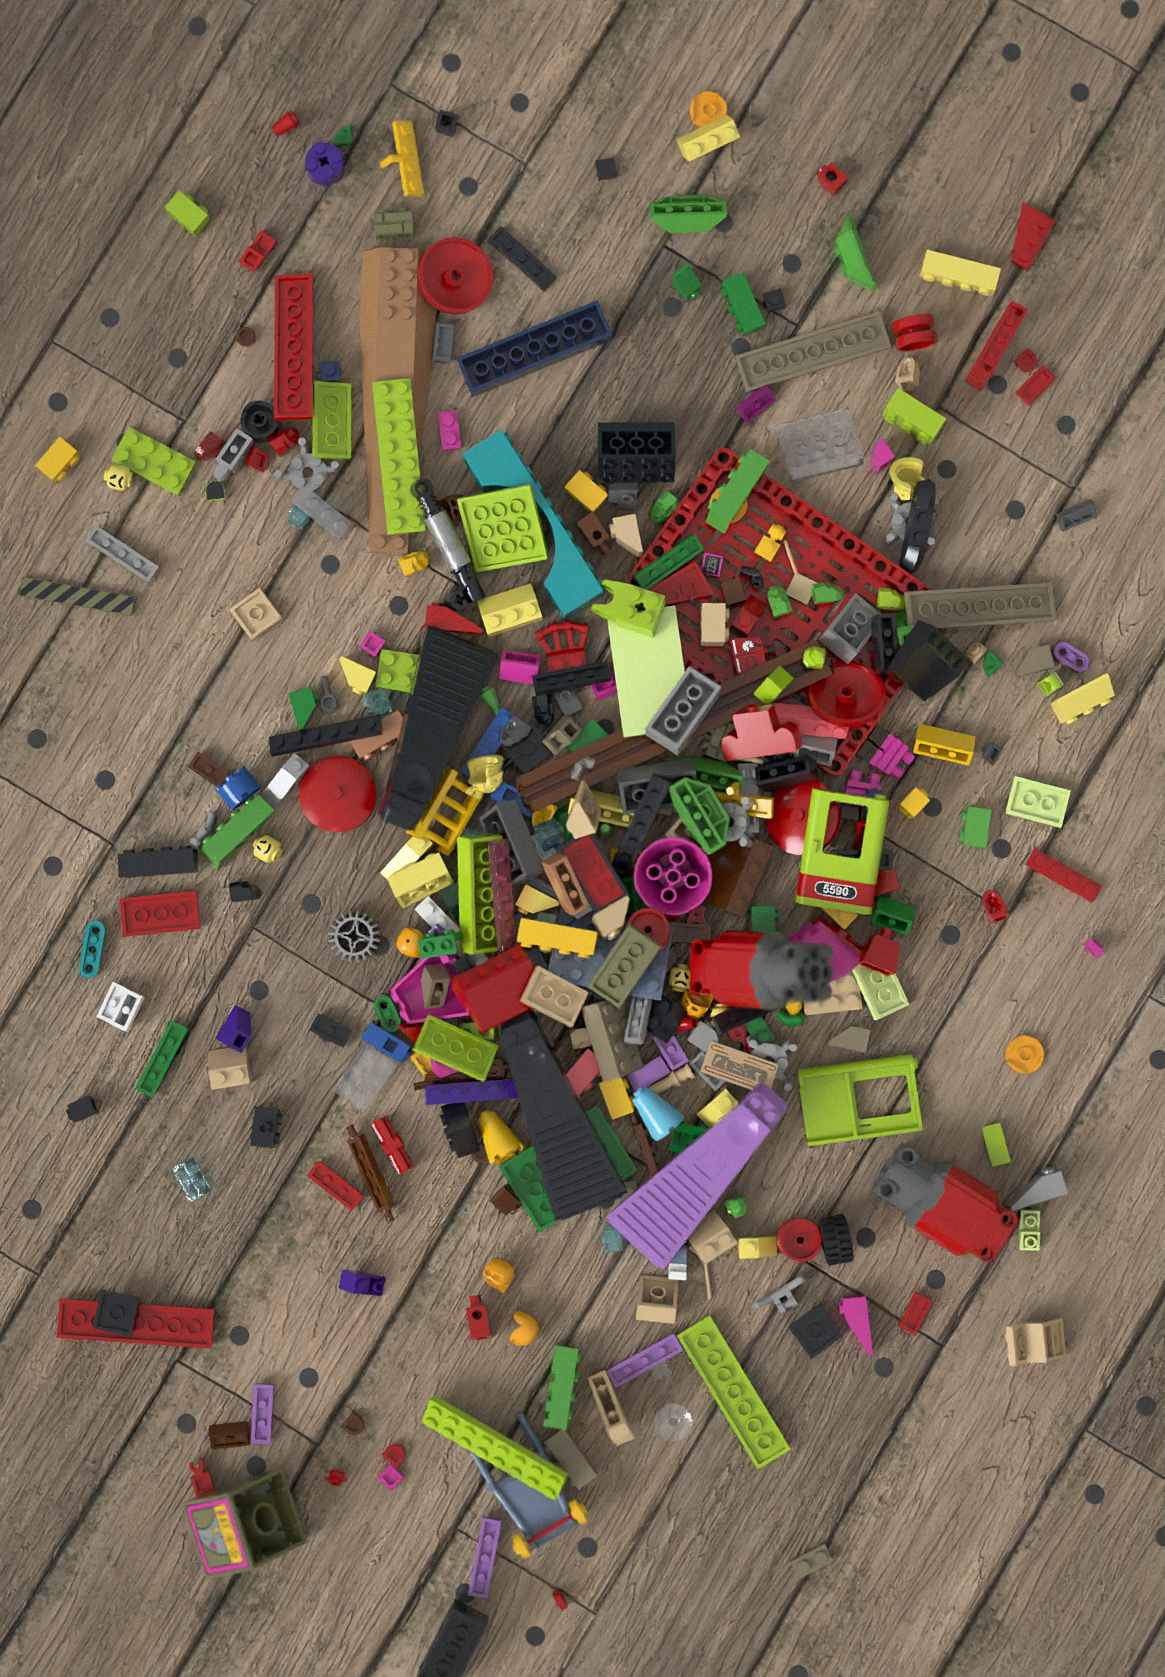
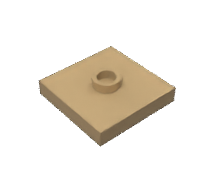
(255, 613)

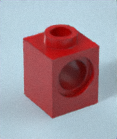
(831, 186)

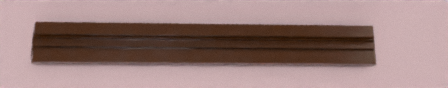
(614, 752)

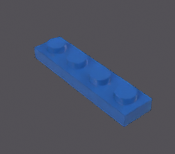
(491, 740)

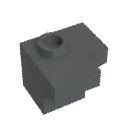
(624, 494)

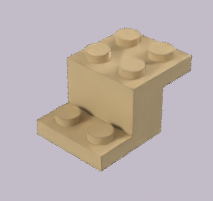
(1035, 1341)

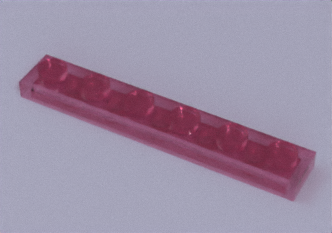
(502, 895)

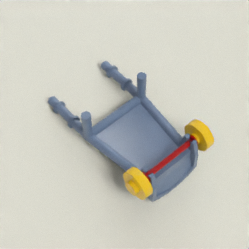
(531, 1510)

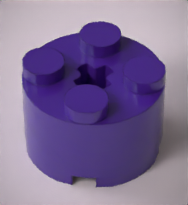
(320, 154)

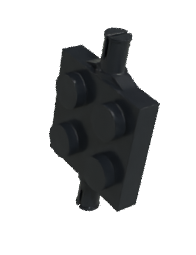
(528, 751)

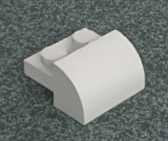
(120, 1006)

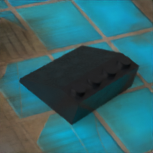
(927, 661)

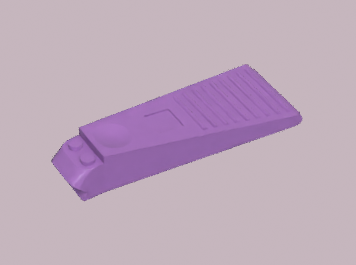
(682, 1192)

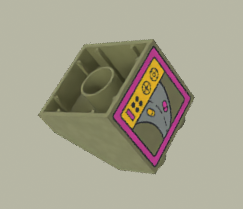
(244, 1524)

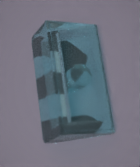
(191, 1179)

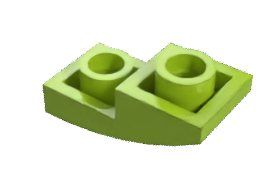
(996, 1145)

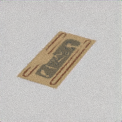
(738, 1066)

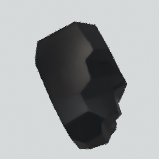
(543, 709)
(243, 891)

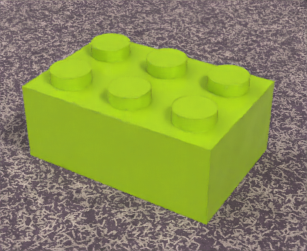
(913, 417)

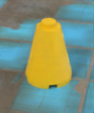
(498, 1138)

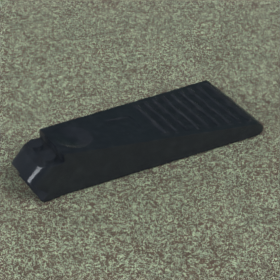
(438, 706)
(564, 1140)

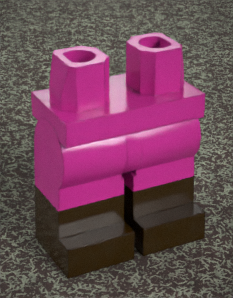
(892, 752)
(856, 787)

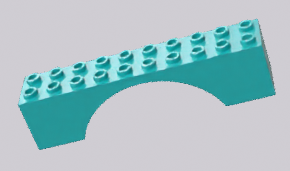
(571, 580)

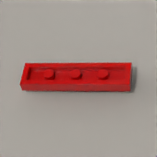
(1063, 875)

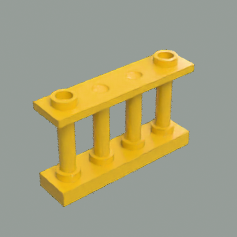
(456, 827)

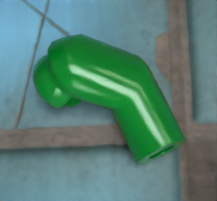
(790, 1020)

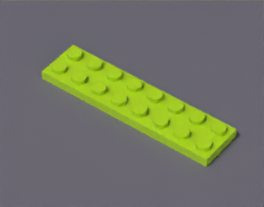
(398, 455)
(733, 1392)
(494, 1447)

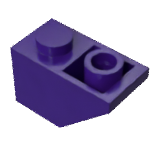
(236, 1029)
(361, 1283)

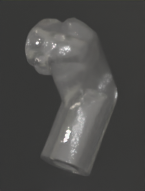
(580, 765)

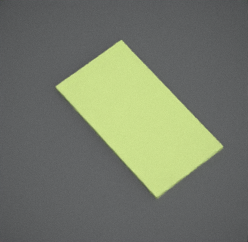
(645, 670)

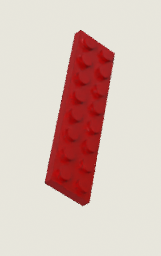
(293, 347)
(152, 1324)

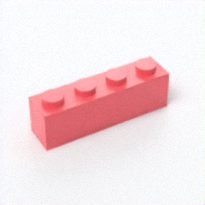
(808, 721)
(583, 1072)

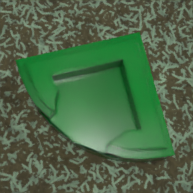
(343, 137)
(991, 663)

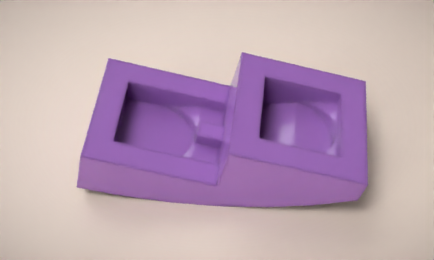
(649, 1074)

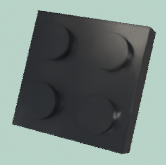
(116, 1312)
(815, 1331)

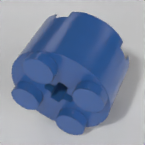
(238, 788)

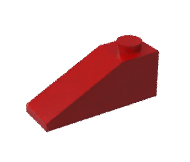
(449, 620)

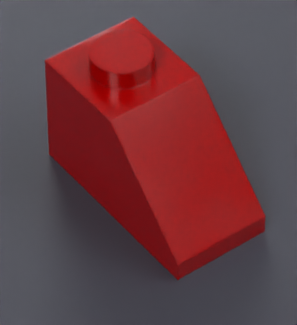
(748, 615)

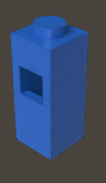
(507, 793)
(387, 1043)

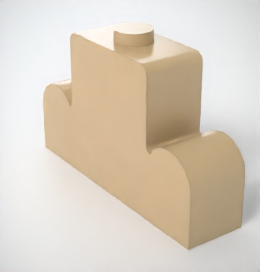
(610, 1408)

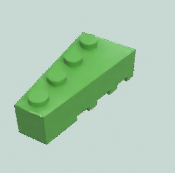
(736, 491)
(236, 831)
(561, 1386)

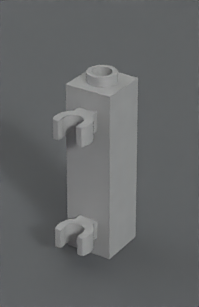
(750, 787)

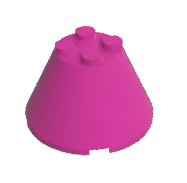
(673, 876)
(843, 957)

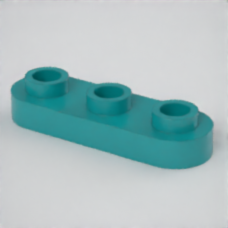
(88, 958)

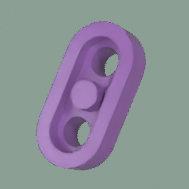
(1072, 654)

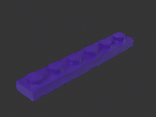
(470, 1091)

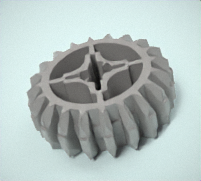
(370, 939)

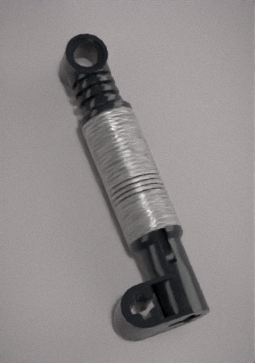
(449, 546)

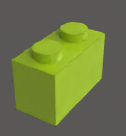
(187, 213)

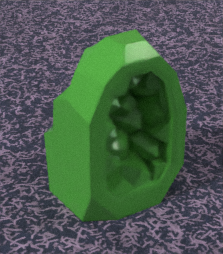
(664, 507)
(826, 593)
(778, 601)
(736, 1206)

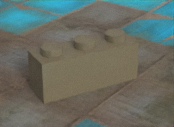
(570, 1458)

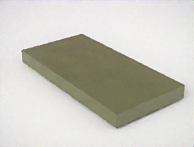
(624, 965)

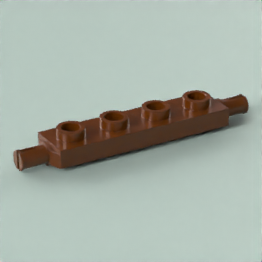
(496, 1071)
(648, 1150)
(371, 1173)

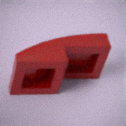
(258, 251)

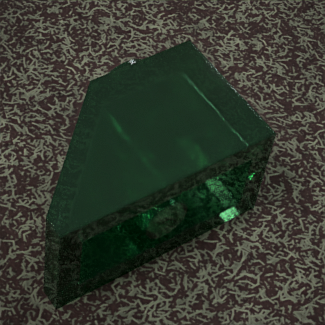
(451, 897)

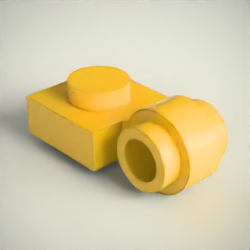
(768, 547)

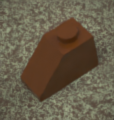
(505, 1201)

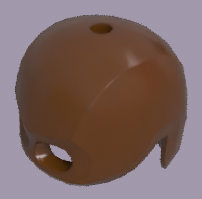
(451, 506)

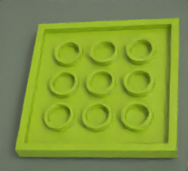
(503, 528)

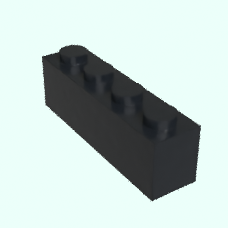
(157, 862)

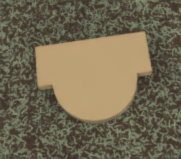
(759, 760)

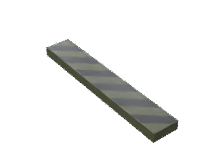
(77, 596)

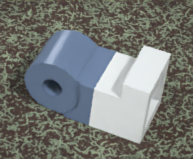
(677, 1264)

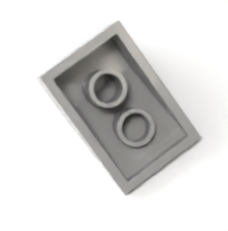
(849, 629)
(1040, 1188)

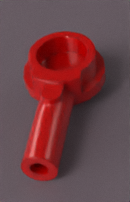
(739, 1035)

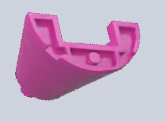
(410, 995)

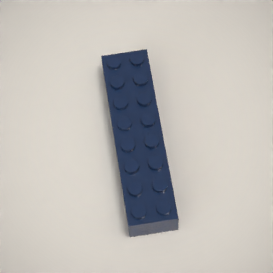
(534, 348)

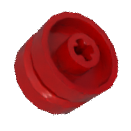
(914, 332)
(653, 920)
(787, 1239)

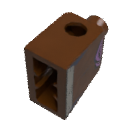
(589, 524)

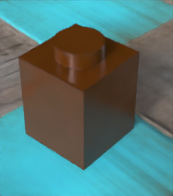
(732, 591)

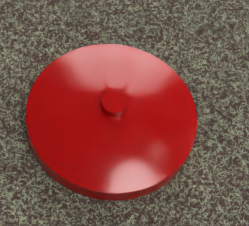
(455, 275)
(848, 696)
(337, 794)
(791, 813)

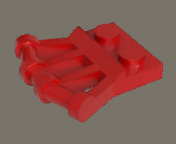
(564, 658)

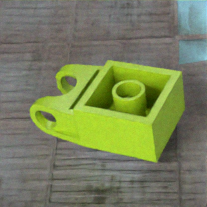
(625, 607)

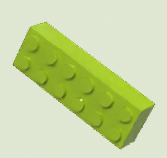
(476, 894)

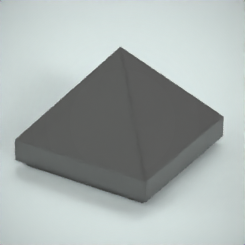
(991, 752)

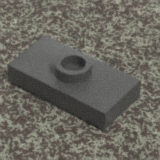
(444, 342)
(1076, 515)
(568, 702)

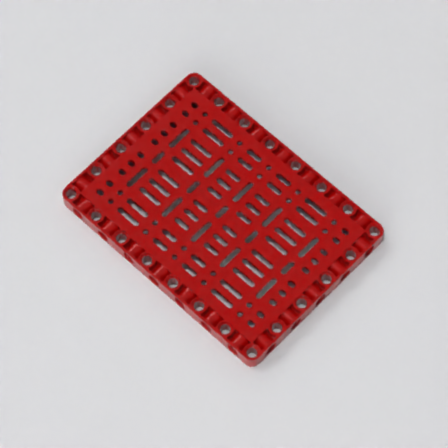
(798, 521)

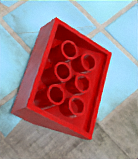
(494, 988)

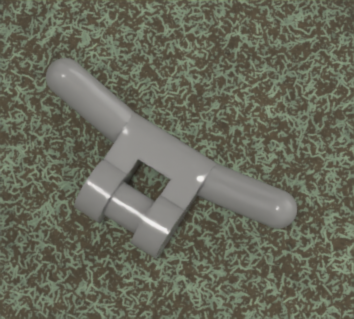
(203, 833)
(776, 1295)

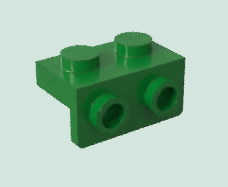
(439, 945)
(684, 1135)

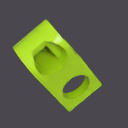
(1050, 684)
(472, 1028)

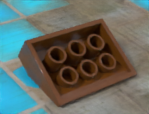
(736, 875)

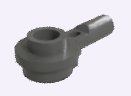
(328, 703)

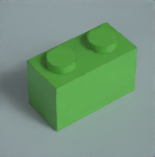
(975, 827)

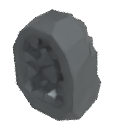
(514, 731)

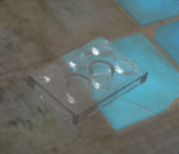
(364, 1077)

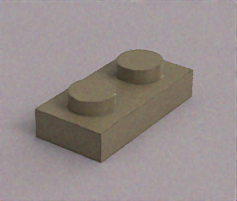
(811, 1560)

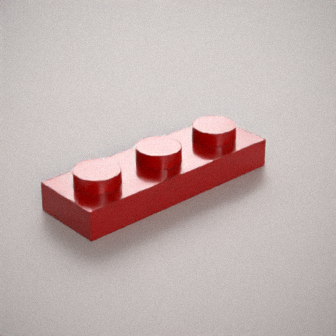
(335, 1185)

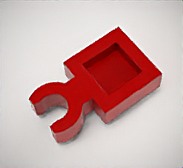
(201, 1481)

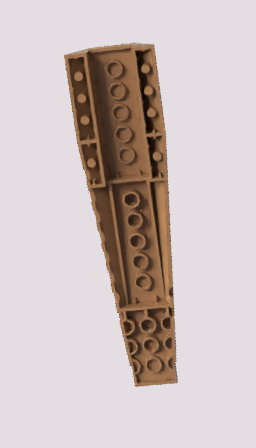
(395, 345)

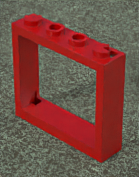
(996, 345)

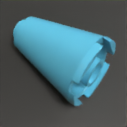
(656, 1113)

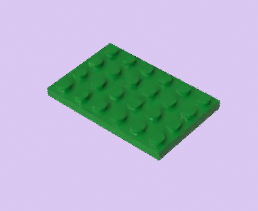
(526, 1178)

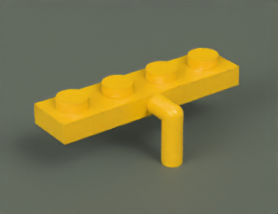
(407, 158)
(762, 805)

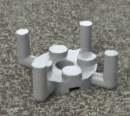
(305, 461)
(899, 518)
(740, 816)
(777, 1053)

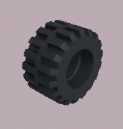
(836, 1239)

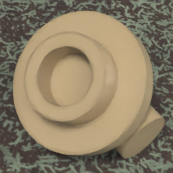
(975, 651)

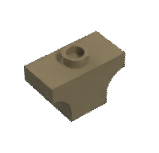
(561, 734)

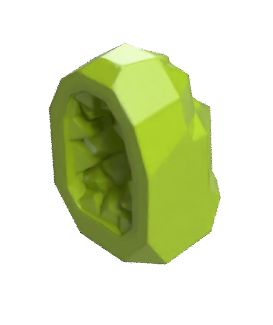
(890, 600)
(814, 657)

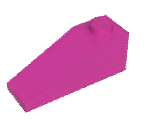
(856, 1314)

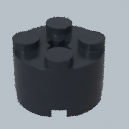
(254, 411)

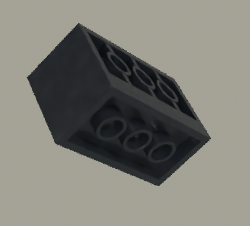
(636, 452)
(454, 1642)

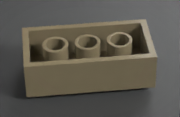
(607, 1031)

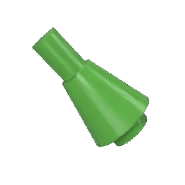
(489, 697)
(605, 830)

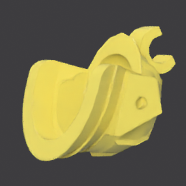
(905, 475)
(484, 774)

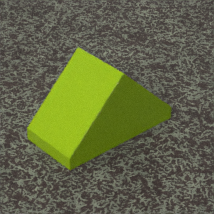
(773, 685)

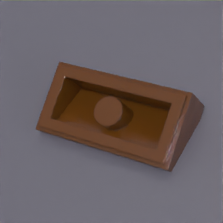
(229, 1435)

